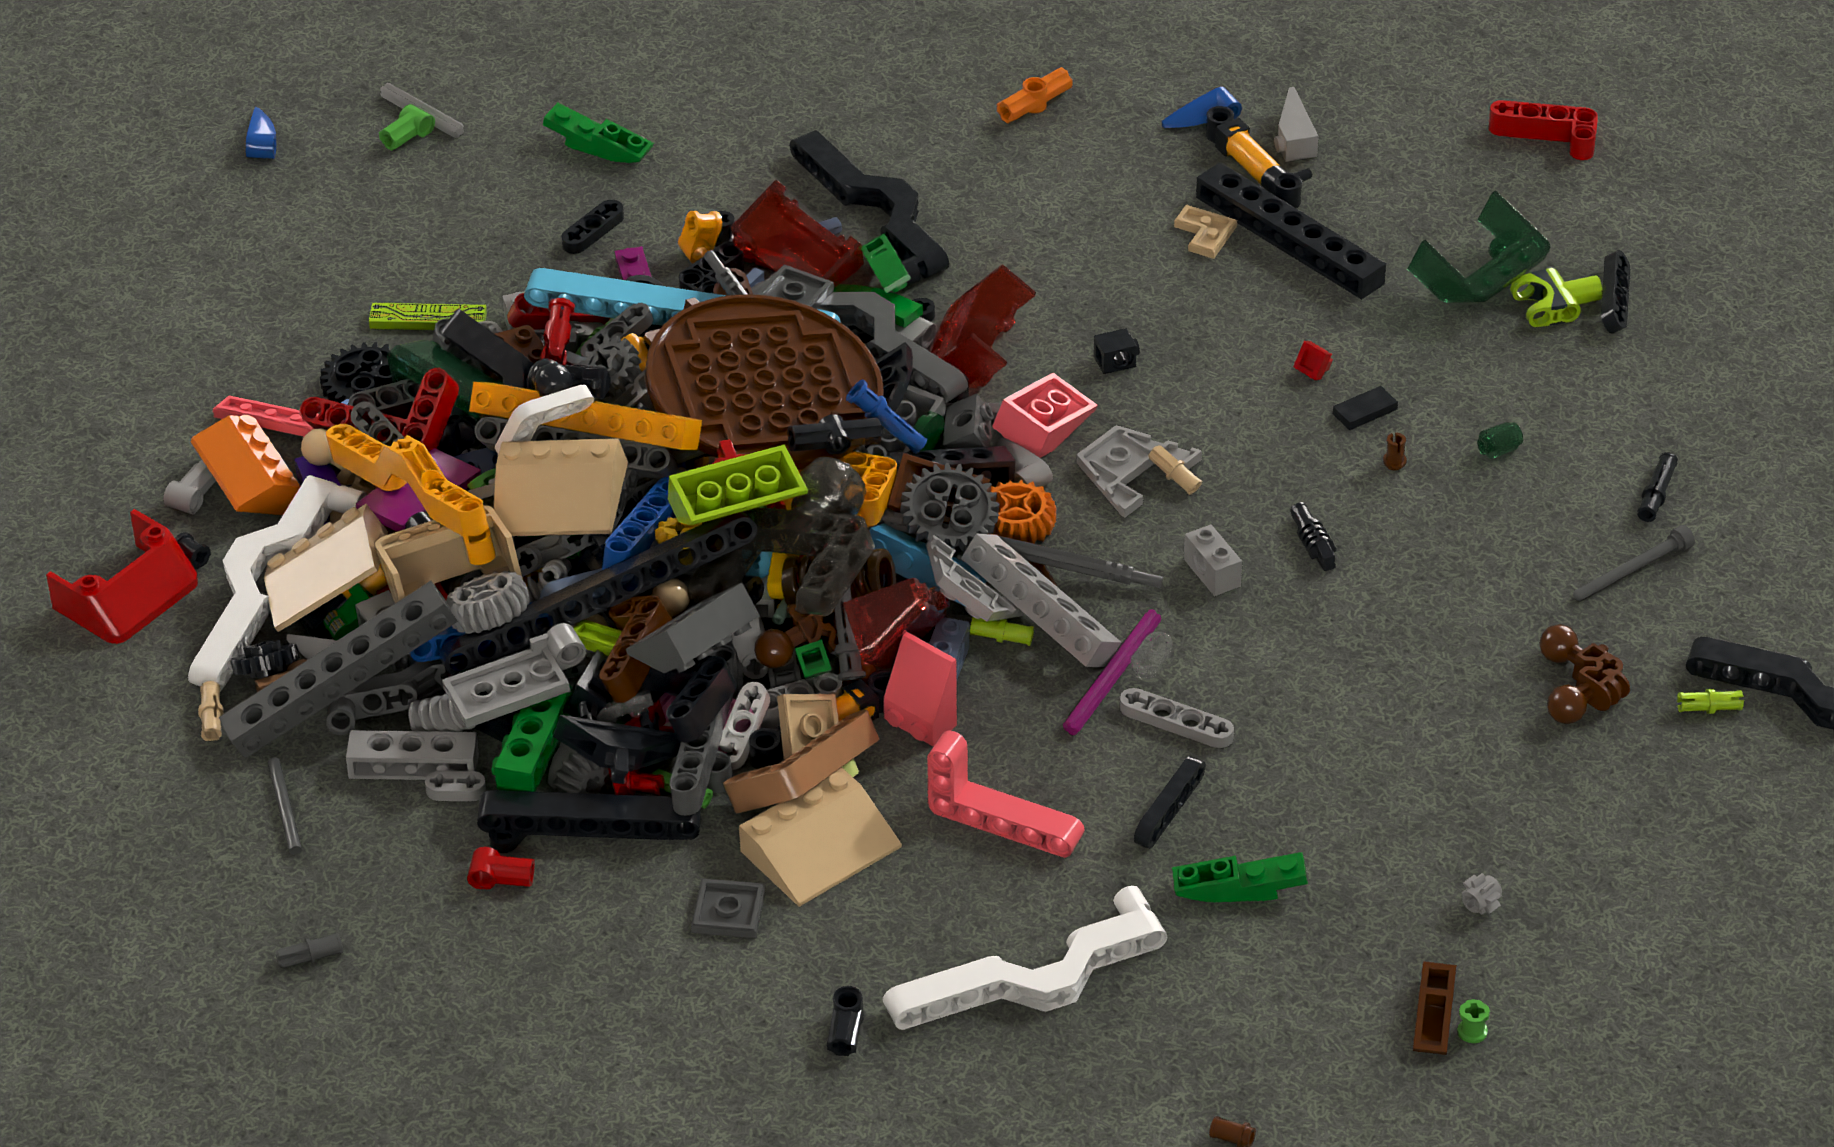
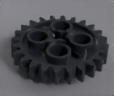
(355, 371)

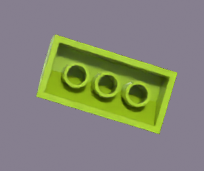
(734, 486)

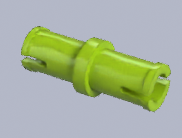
(1002, 631)
(1710, 701)

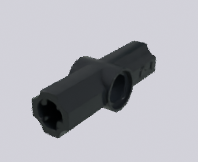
(834, 434)

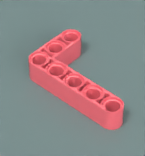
(990, 809)

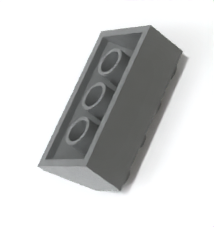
(697, 631)

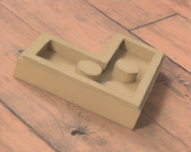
(1210, 230)

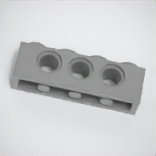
(409, 753)

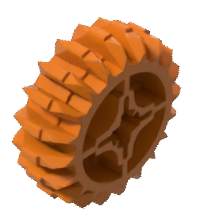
(1017, 510)

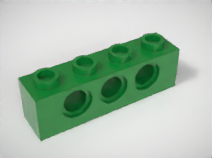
(529, 745)

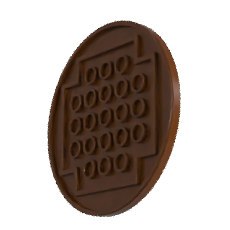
(756, 369)

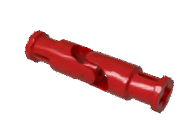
(557, 330)

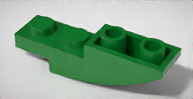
(601, 140)
(886, 264)
(1233, 882)

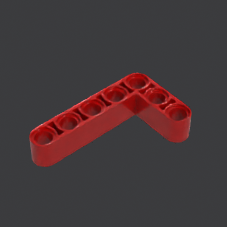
(417, 423)

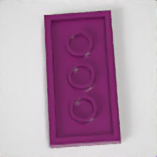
(397, 506)

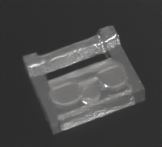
(634, 707)

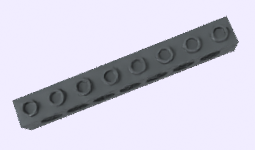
(337, 669)

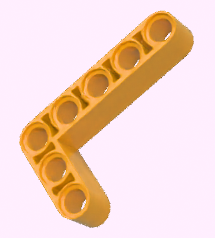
(878, 481)

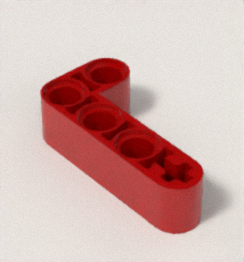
(1546, 122)

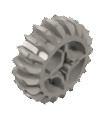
(488, 601)

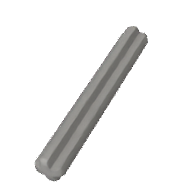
(402, 98)

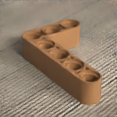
(803, 768)

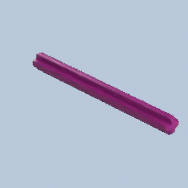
(1111, 673)

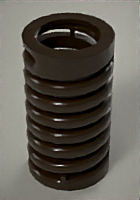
(874, 579)

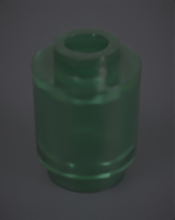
(1500, 439)

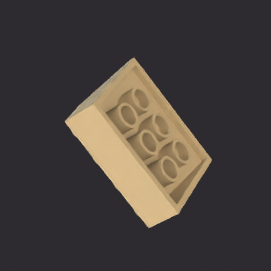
(559, 486)
(323, 565)
(818, 838)

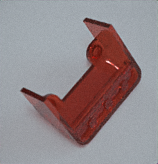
(976, 320)

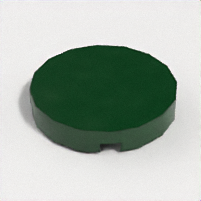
(931, 428)

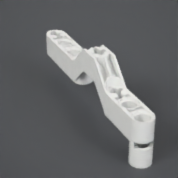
(245, 564)
(1043, 988)

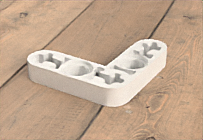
(538, 411)
(737, 740)

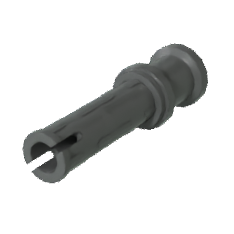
(845, 650)

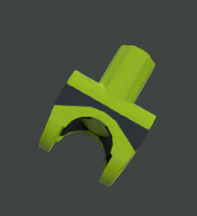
(1554, 296)

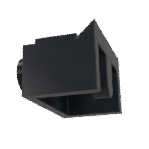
(590, 687)

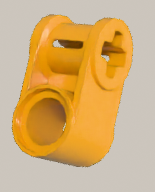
(698, 234)

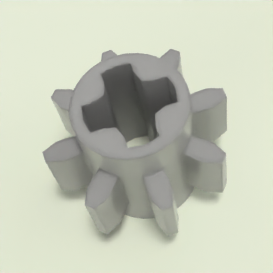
(1481, 894)

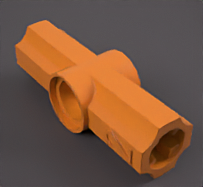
(1034, 95)

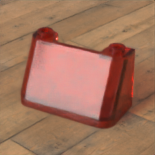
(786, 235)
(888, 613)

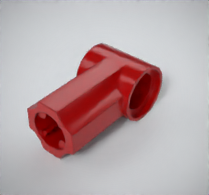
(491, 868)

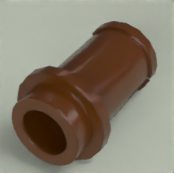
(1394, 457)
(1233, 1132)

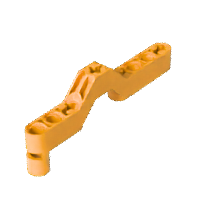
(412, 463)

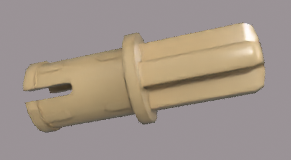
(1175, 469)

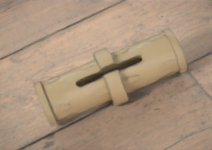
(210, 711)

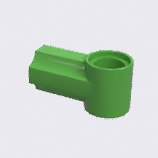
(411, 122)

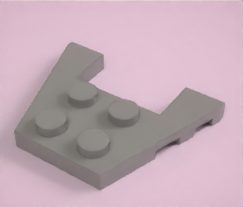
(1120, 458)
(961, 585)

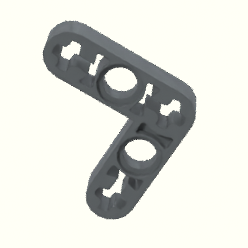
(638, 319)

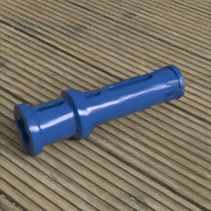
(876, 407)

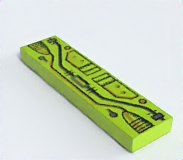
(418, 316)

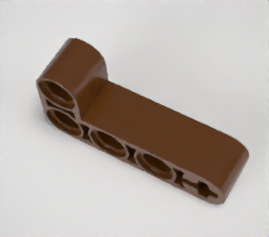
(636, 620)

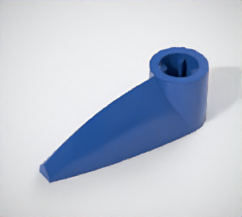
(1196, 111)
(260, 136)

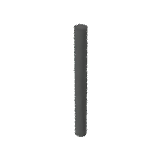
(284, 806)

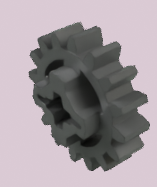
(618, 358)

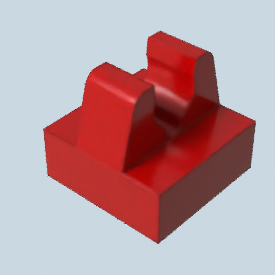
(1313, 360)

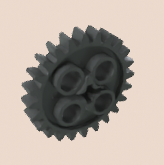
(921, 501)

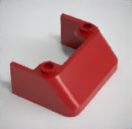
(136, 593)

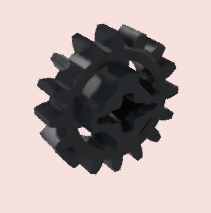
(265, 659)

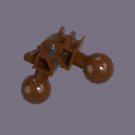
(776, 647)
(1595, 670)

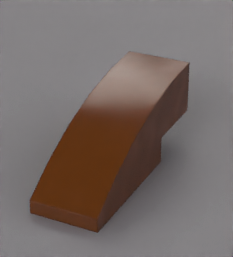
(1434, 1008)

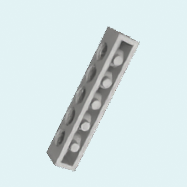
(1041, 600)

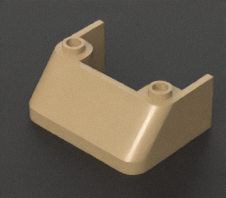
(437, 554)

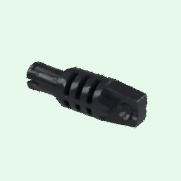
(1314, 536)

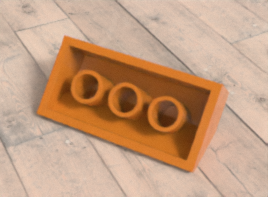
(246, 465)

